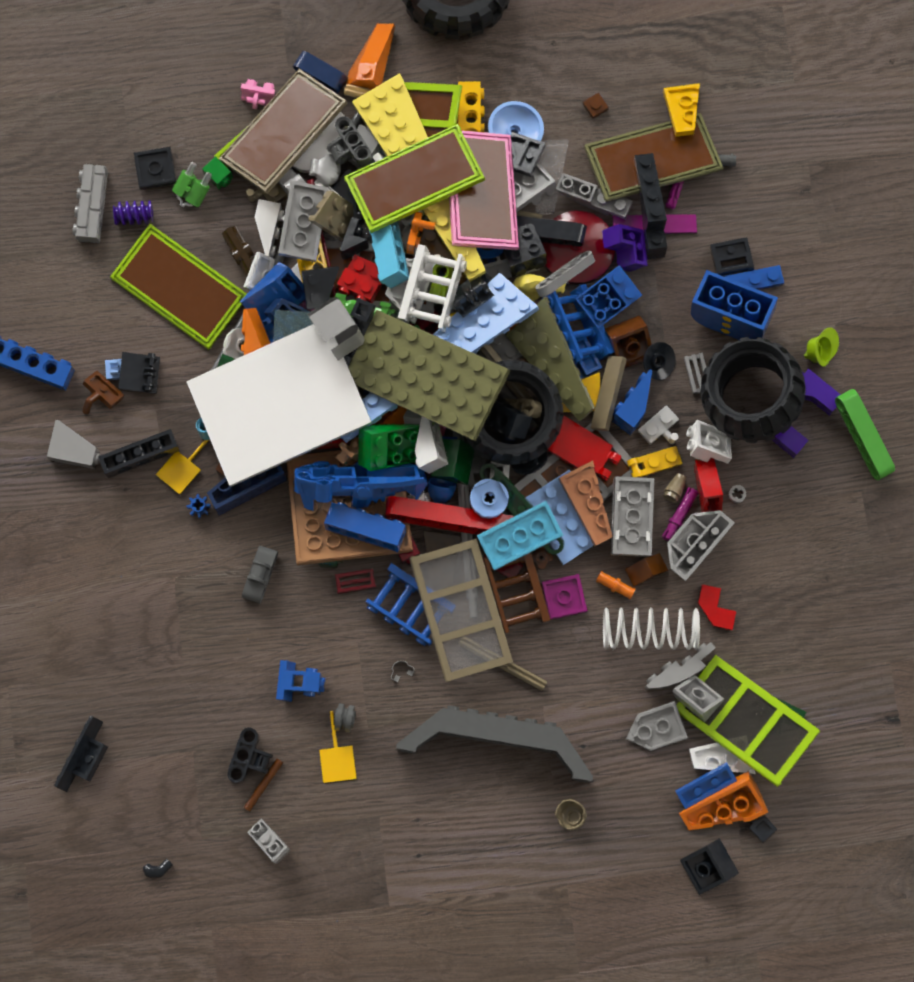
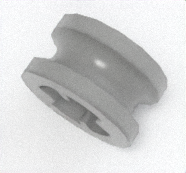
(738, 488)

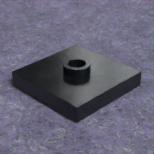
(155, 168)

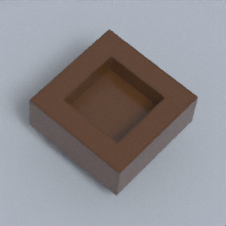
(595, 105)

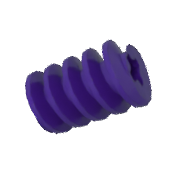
(134, 212)

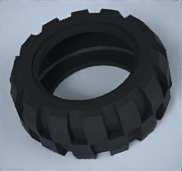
(456, 20)

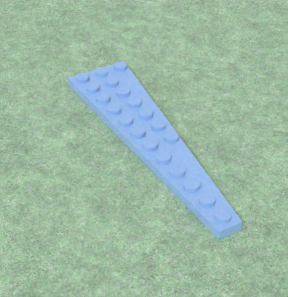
(470, 332)

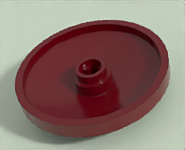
(560, 254)

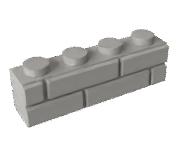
(91, 203)

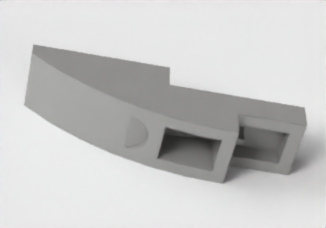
(591, 197)
(675, 674)

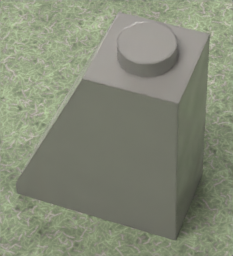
(71, 448)

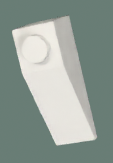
(430, 447)

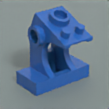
(312, 681)

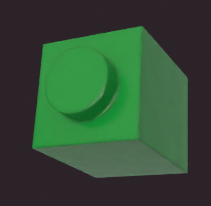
(220, 173)

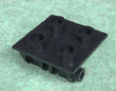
(471, 296)
(139, 372)

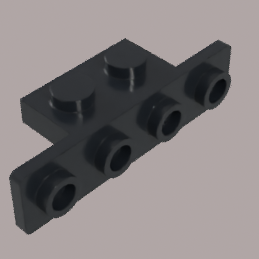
(84, 756)

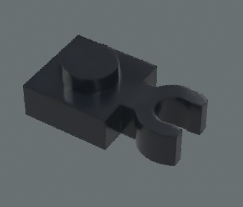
(762, 828)

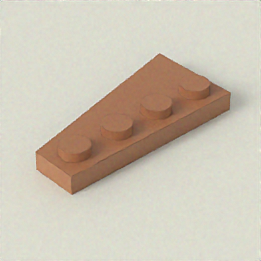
(585, 496)

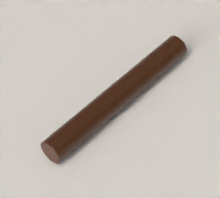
(263, 784)

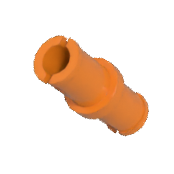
(615, 585)

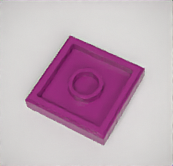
(564, 597)

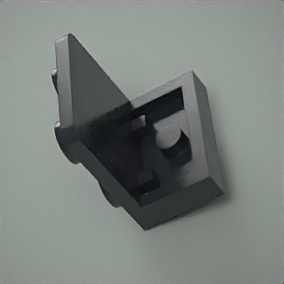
(530, 252)

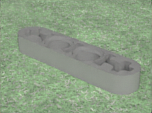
(565, 273)

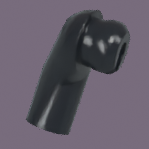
(157, 871)

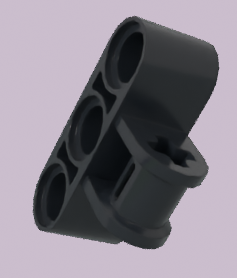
(254, 758)

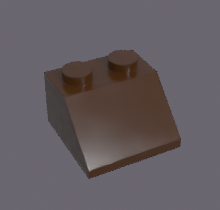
(629, 340)

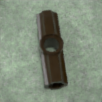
(239, 248)

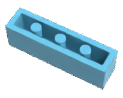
(390, 255)

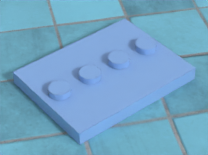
(574, 533)

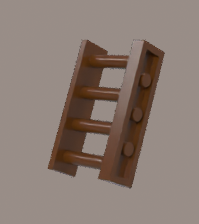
(534, 594)

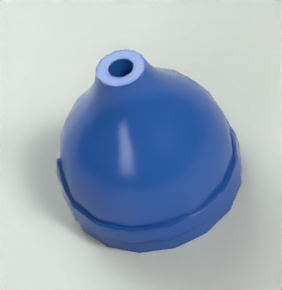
(440, 490)

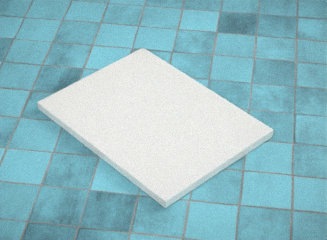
(277, 403)

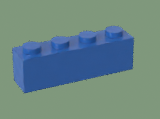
(365, 526)

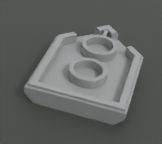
(657, 727)

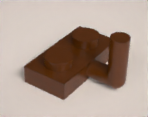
(102, 390)

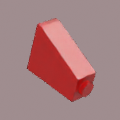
(708, 485)

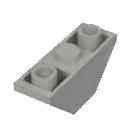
(269, 841)

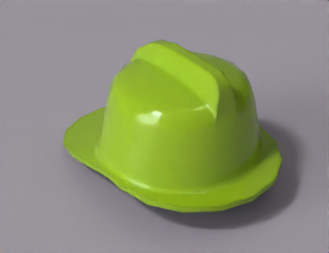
(823, 347)

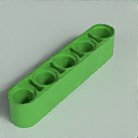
(865, 434)

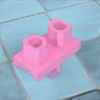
(257, 95)

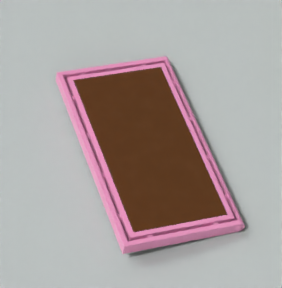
(487, 211)

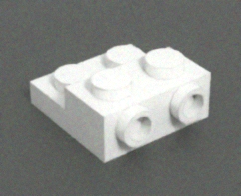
(708, 443)

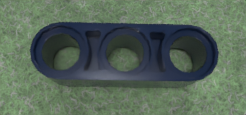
(320, 71)

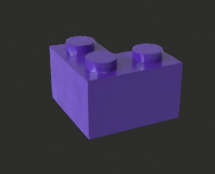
(628, 244)

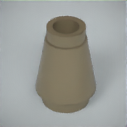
(674, 490)

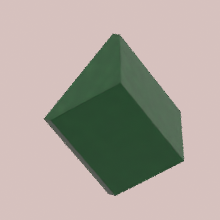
(459, 459)

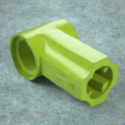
(437, 289)

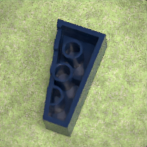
(226, 497)

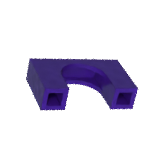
(821, 395)

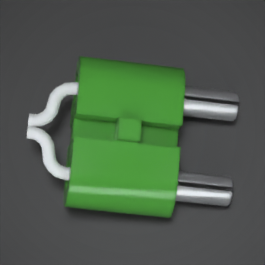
(190, 187)

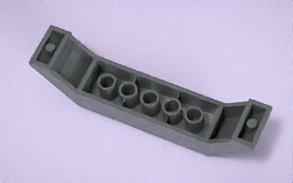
(500, 731)

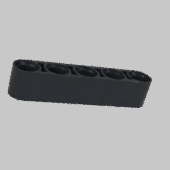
(556, 231)

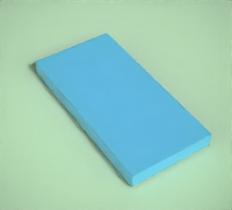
(520, 535)

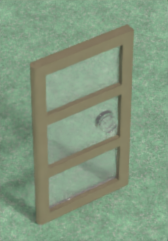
(461, 610)

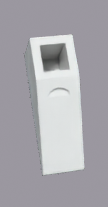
(267, 220)

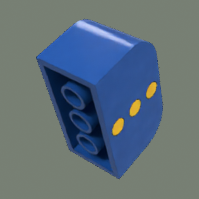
(732, 307)

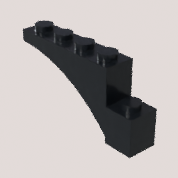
(652, 206)

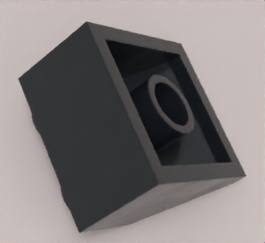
(709, 866)

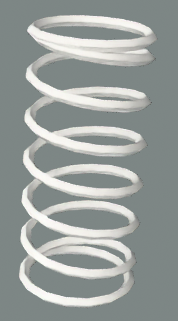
(607, 637)

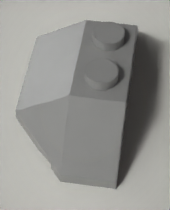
(696, 540)

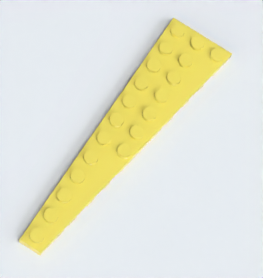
(396, 126)

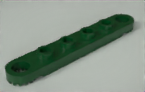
(517, 501)

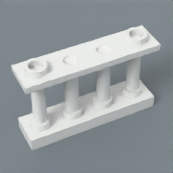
(418, 275)

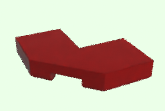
(717, 616)

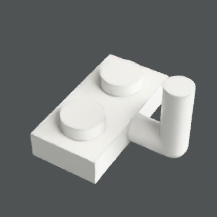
(659, 425)

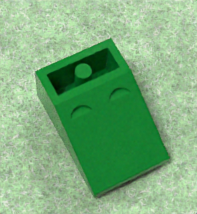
(387, 445)

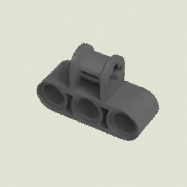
(344, 146)
(259, 574)

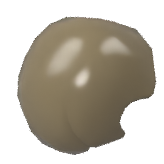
(571, 814)

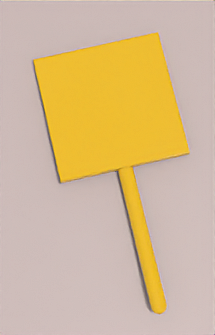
(179, 470)
(337, 762)

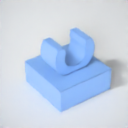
(113, 369)

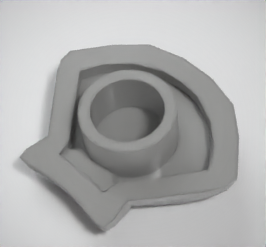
(325, 170)

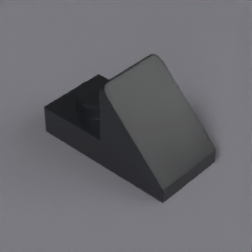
(352, 242)

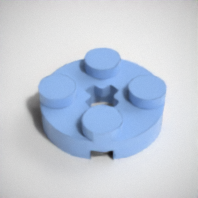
(487, 509)

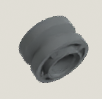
(344, 717)

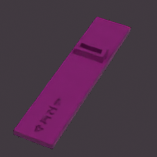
(675, 223)

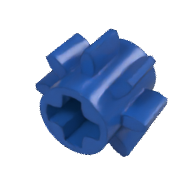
(203, 509)

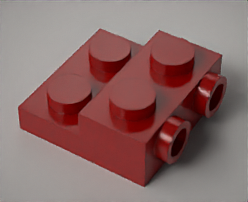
(360, 279)

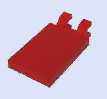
(580, 446)

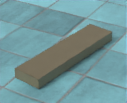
(608, 393)

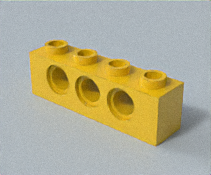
(473, 92)

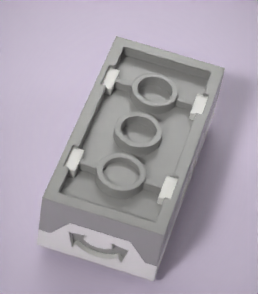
(632, 516)

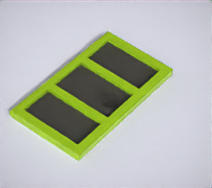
(752, 723)

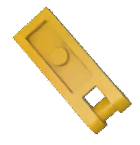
(655, 462)

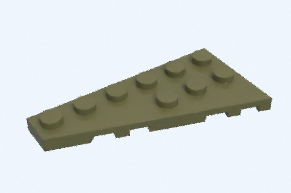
(546, 348)

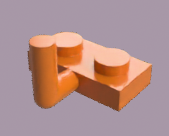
(416, 226)

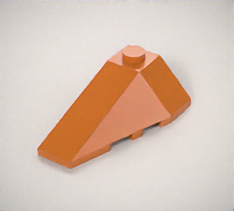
(372, 61)
(253, 331)

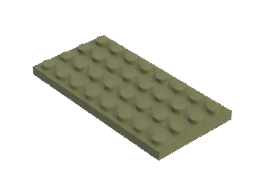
(427, 375)

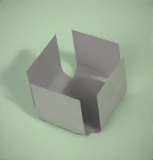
(335, 321)

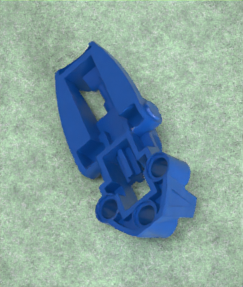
(325, 480)

